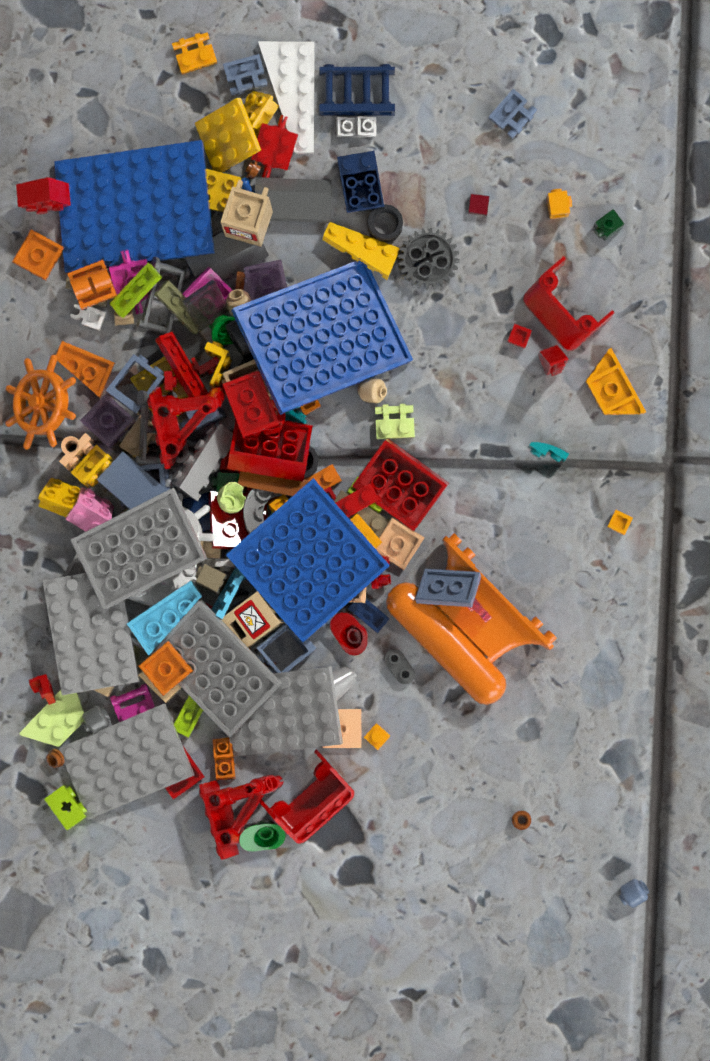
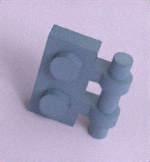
(244, 69)
(508, 109)

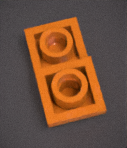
(223, 759)

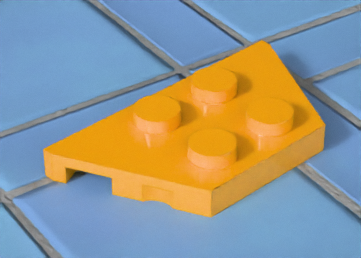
(613, 389)

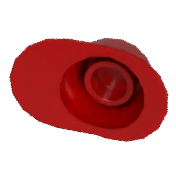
(349, 633)

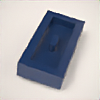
(370, 615)

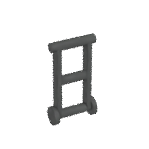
(183, 275)
(145, 428)

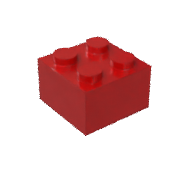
(43, 195)

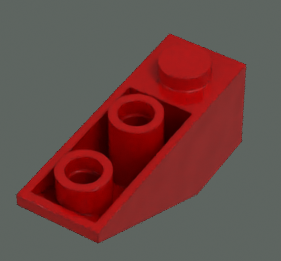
(553, 360)

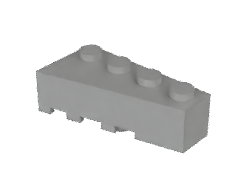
(203, 461)

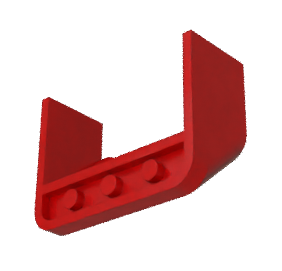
(555, 317)
(314, 805)

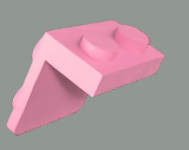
(90, 510)

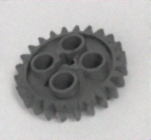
(420, 243)

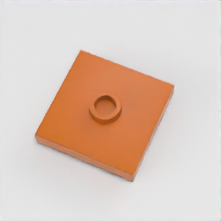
(38, 255)
(165, 668)

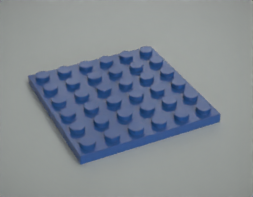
(307, 560)

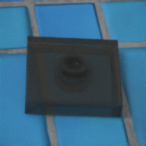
(205, 305)

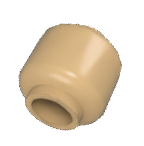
(236, 298)
(372, 390)

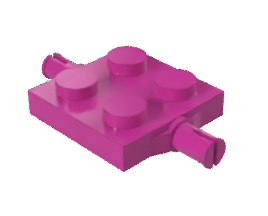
(124, 273)

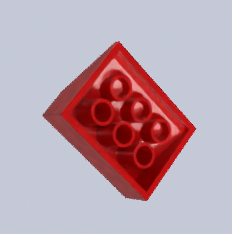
(272, 455)
(402, 484)

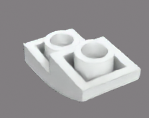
(356, 127)

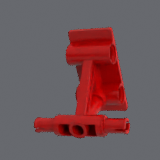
(167, 422)
(220, 812)

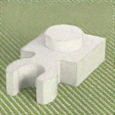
(91, 317)
(223, 564)

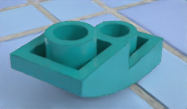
(540, 449)

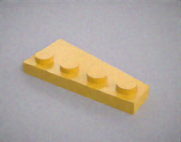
(372, 252)

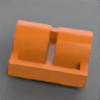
(92, 284)

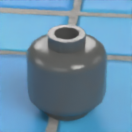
(96, 719)

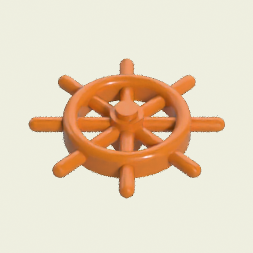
(40, 402)

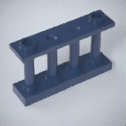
(347, 107)

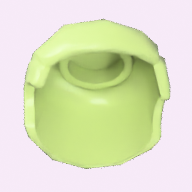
(231, 498)

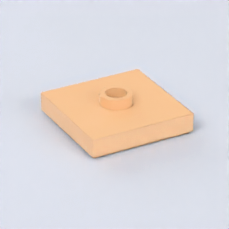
(399, 543)
(350, 728)

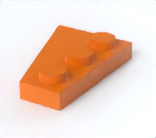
(86, 366)

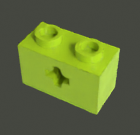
(56, 803)

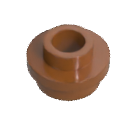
(252, 170)
(55, 758)
(526, 824)

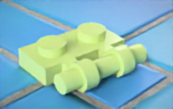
(394, 428)

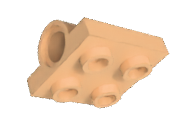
(72, 459)

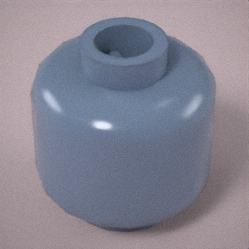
(634, 893)

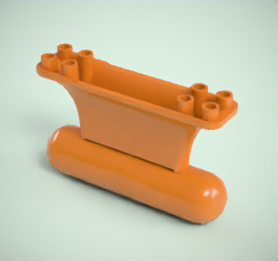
(461, 637)

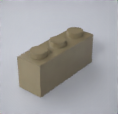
(211, 579)

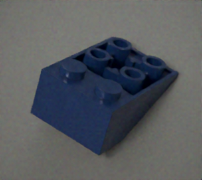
(360, 181)

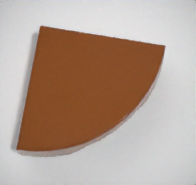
(240, 281)

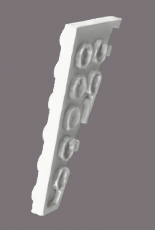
(292, 79)

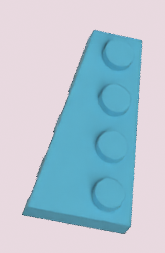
(227, 593)
(162, 617)

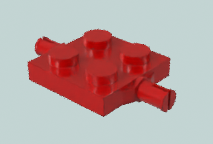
(276, 146)

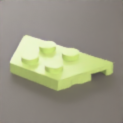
(56, 721)

